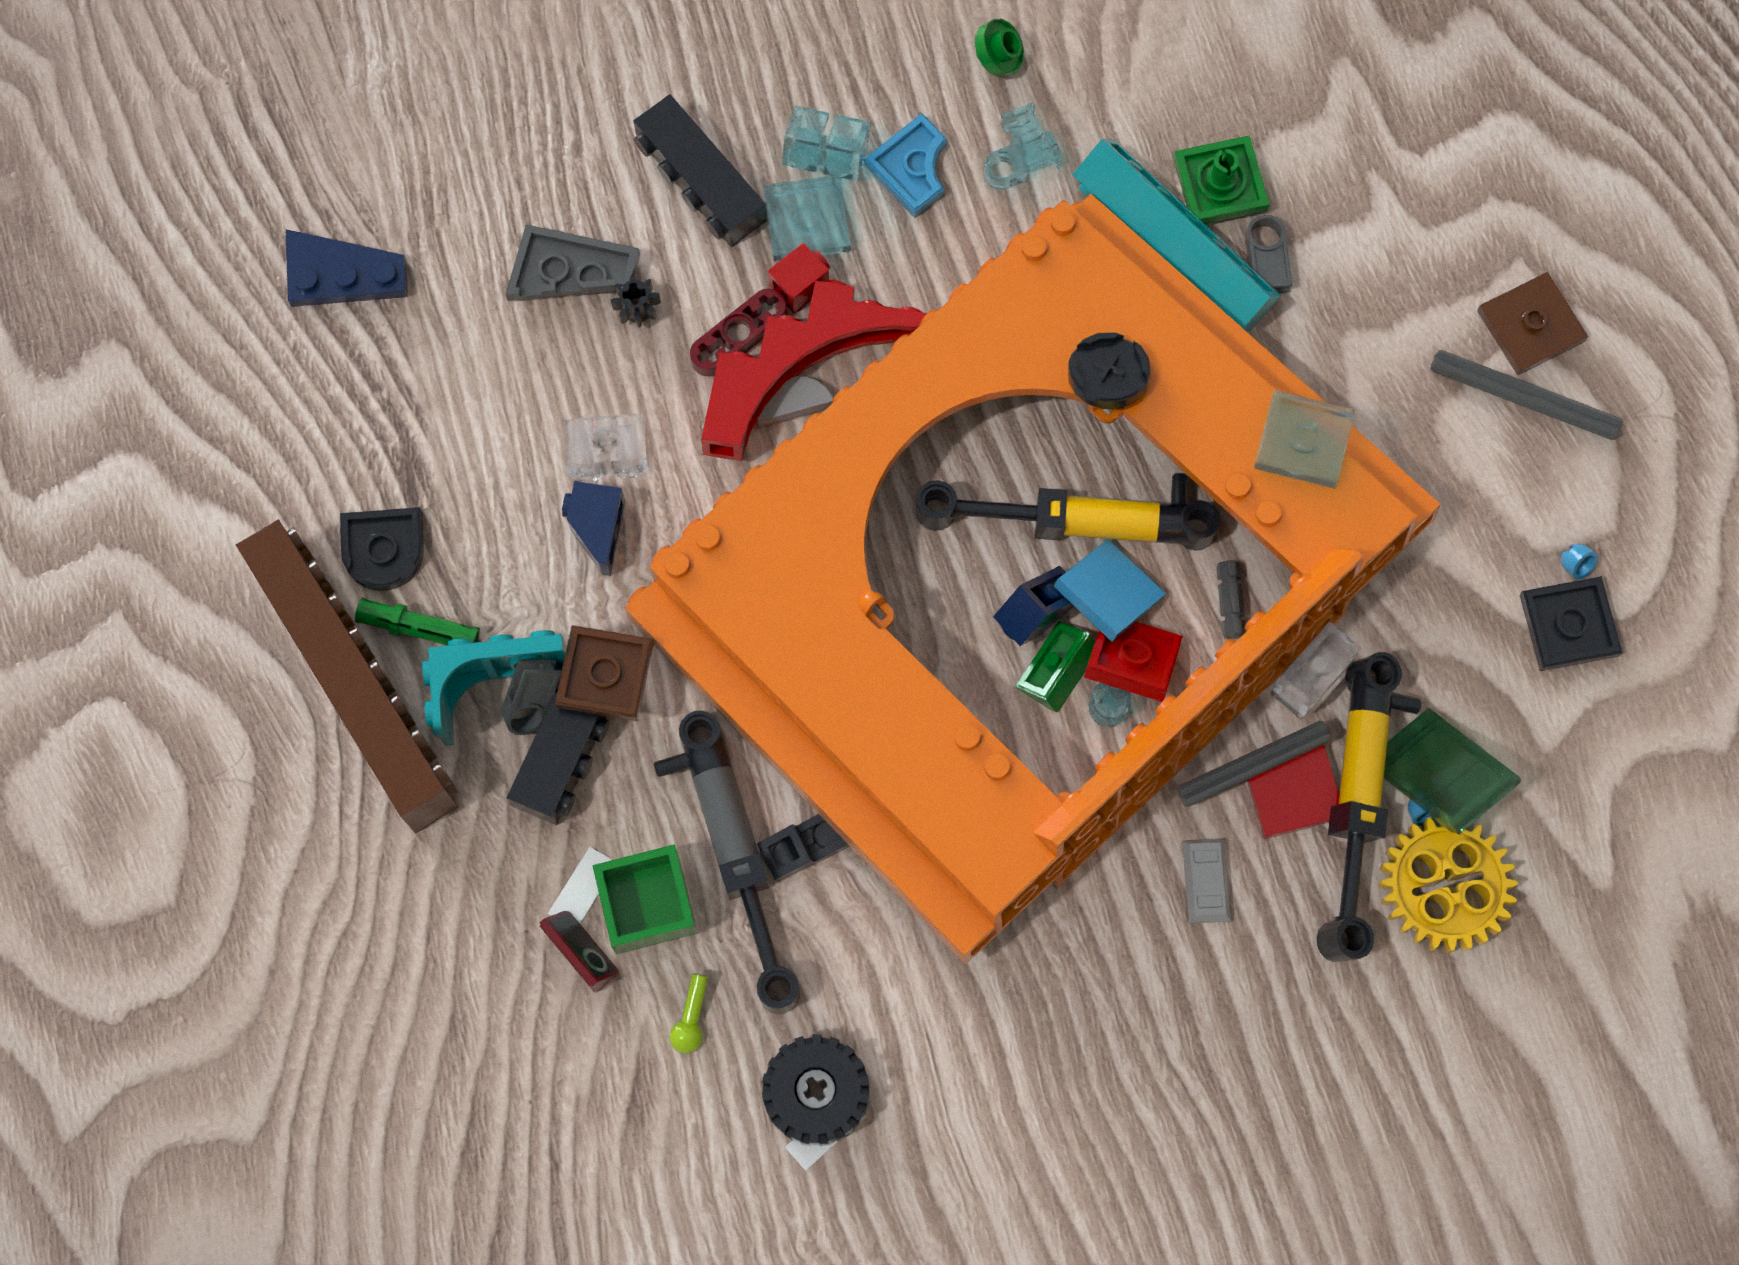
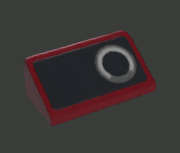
(579, 949)

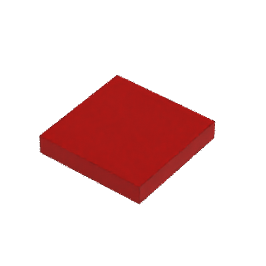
(1136, 660)
(1295, 794)

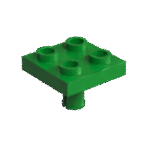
(1221, 180)

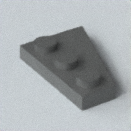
(567, 265)

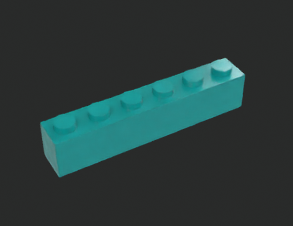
(1175, 232)

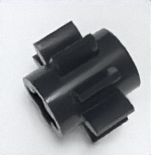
(639, 312)

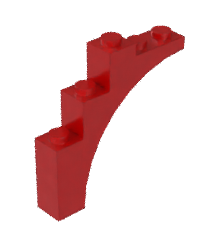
(788, 348)

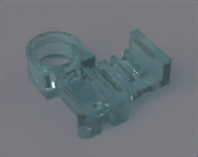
(1031, 149)

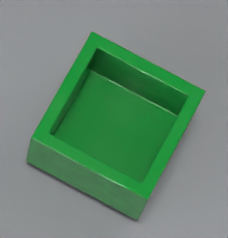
(644, 899)

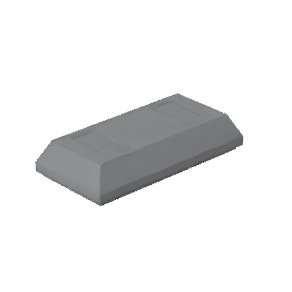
(1206, 881)

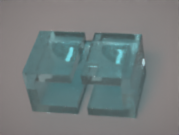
(844, 150)

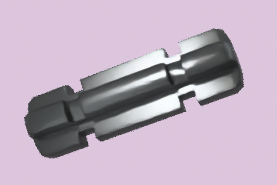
(1231, 599)

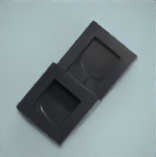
(800, 847)

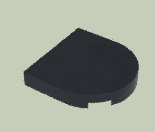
(382, 546)

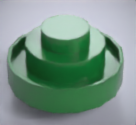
(999, 47)

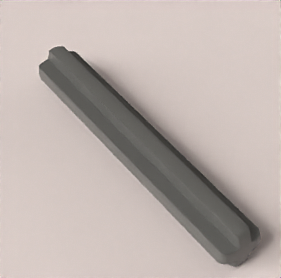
(1254, 763)

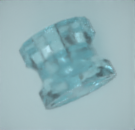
(1109, 712)

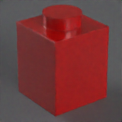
(796, 276)

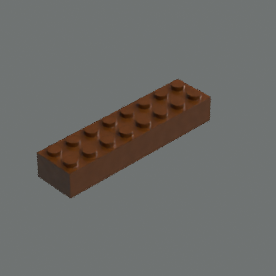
(352, 684)

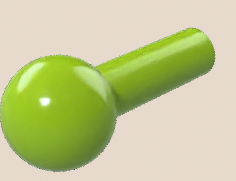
(686, 1034)

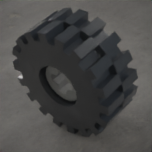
(809, 1119)

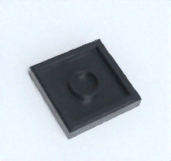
(1570, 623)

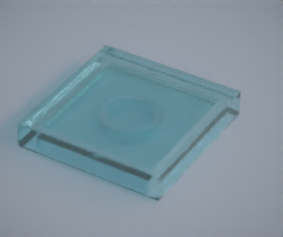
(807, 213)
(1304, 439)

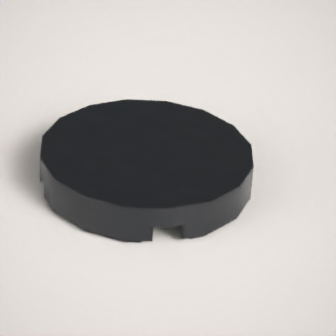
(1108, 371)

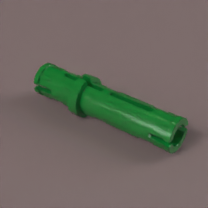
(402, 621)

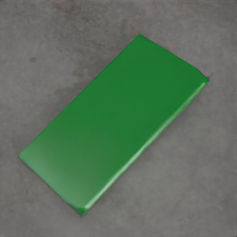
(1057, 666)

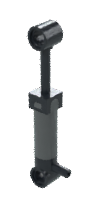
(731, 842)

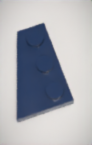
(340, 271)

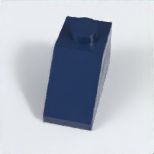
(595, 520)
(1033, 608)

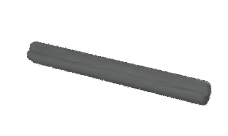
(1526, 394)

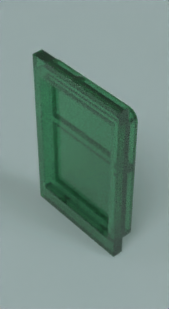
(1446, 772)

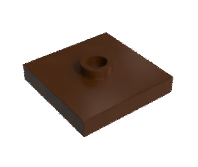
(1532, 323)
(604, 673)

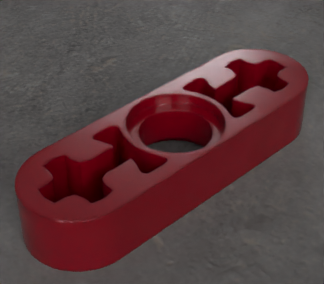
(739, 316)

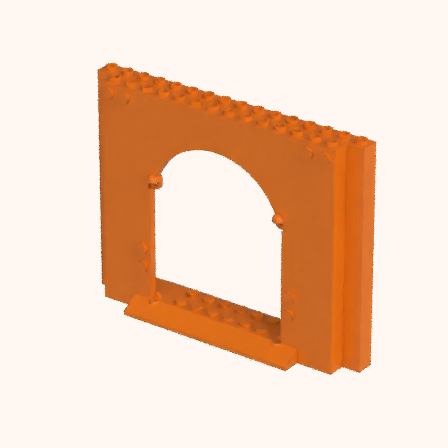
(776, 603)

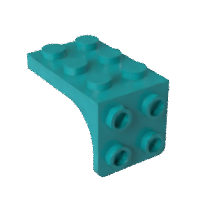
(464, 664)

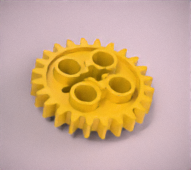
(1459, 919)

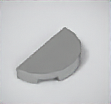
(795, 399)

